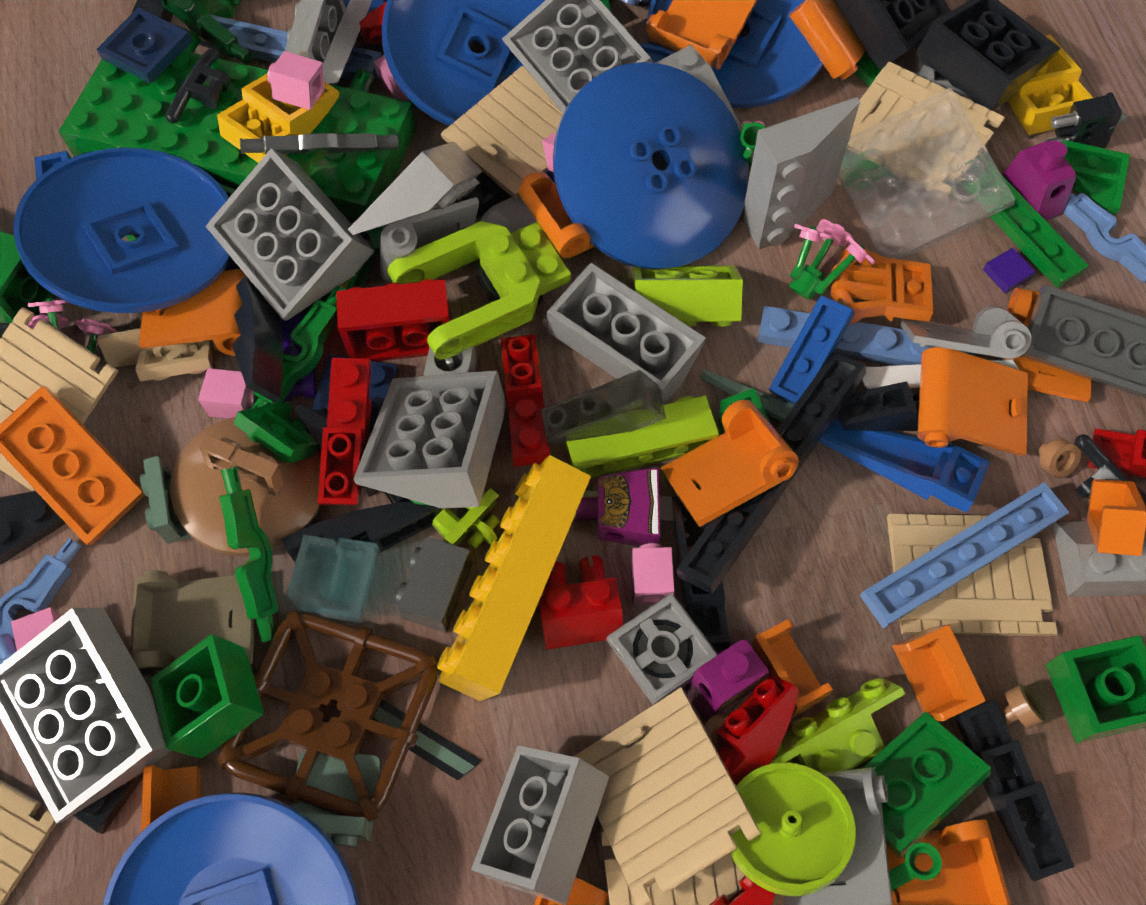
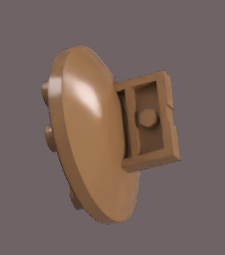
(281, 492)

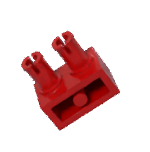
(580, 610)

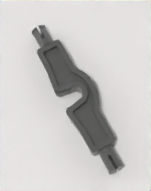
(324, 141)

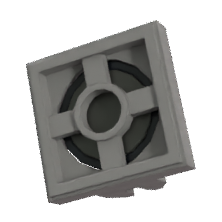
(661, 649)

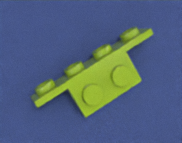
(842, 733)

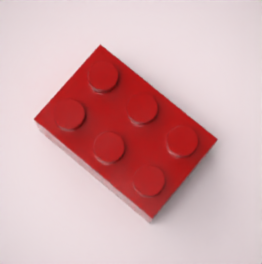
(392, 319)

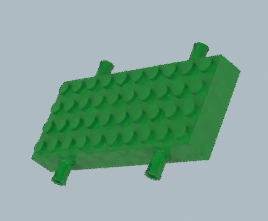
(131, 113)

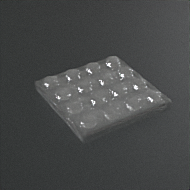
(921, 177)

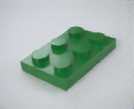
(925, 780)

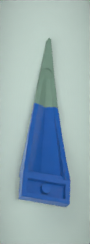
(942, 472)

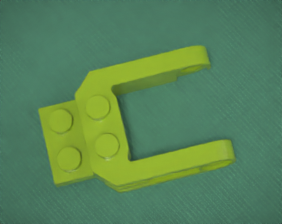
(516, 263)

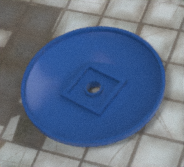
(431, 53)
(767, 62)
(609, 176)
(83, 207)
(232, 853)

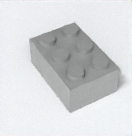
(541, 823)

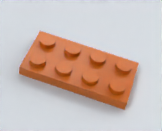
(68, 466)

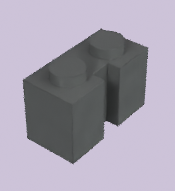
(434, 584)

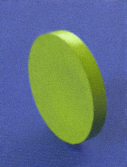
(803, 830)

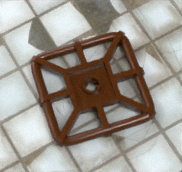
(341, 736)

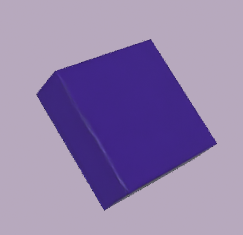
(1008, 270)

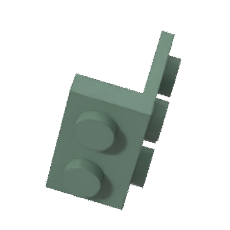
(161, 514)
(334, 778)

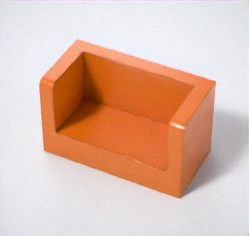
(1116, 517)
(785, 661)
(938, 673)

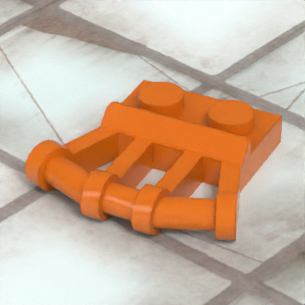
(903, 293)

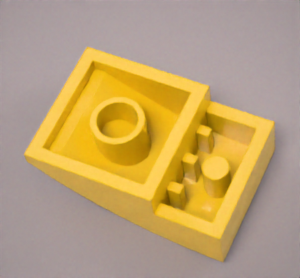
(1049, 93)
(262, 116)

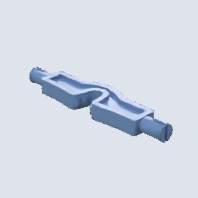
(1097, 225)
(39, 587)

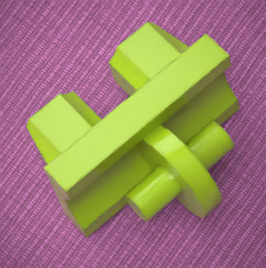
(456, 530)

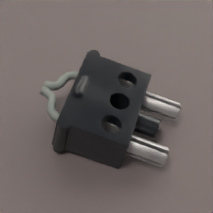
(1089, 121)

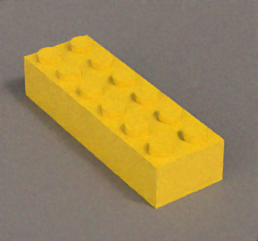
(513, 581)

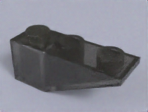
(605, 410)

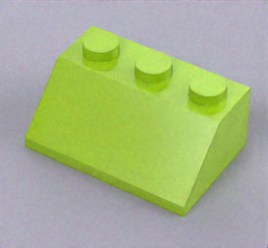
(694, 292)

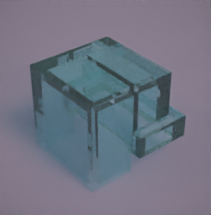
(333, 577)

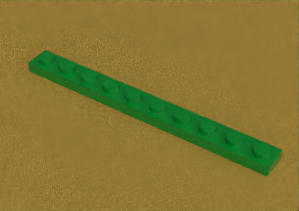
(1019, 222)

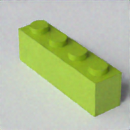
(686, 427)

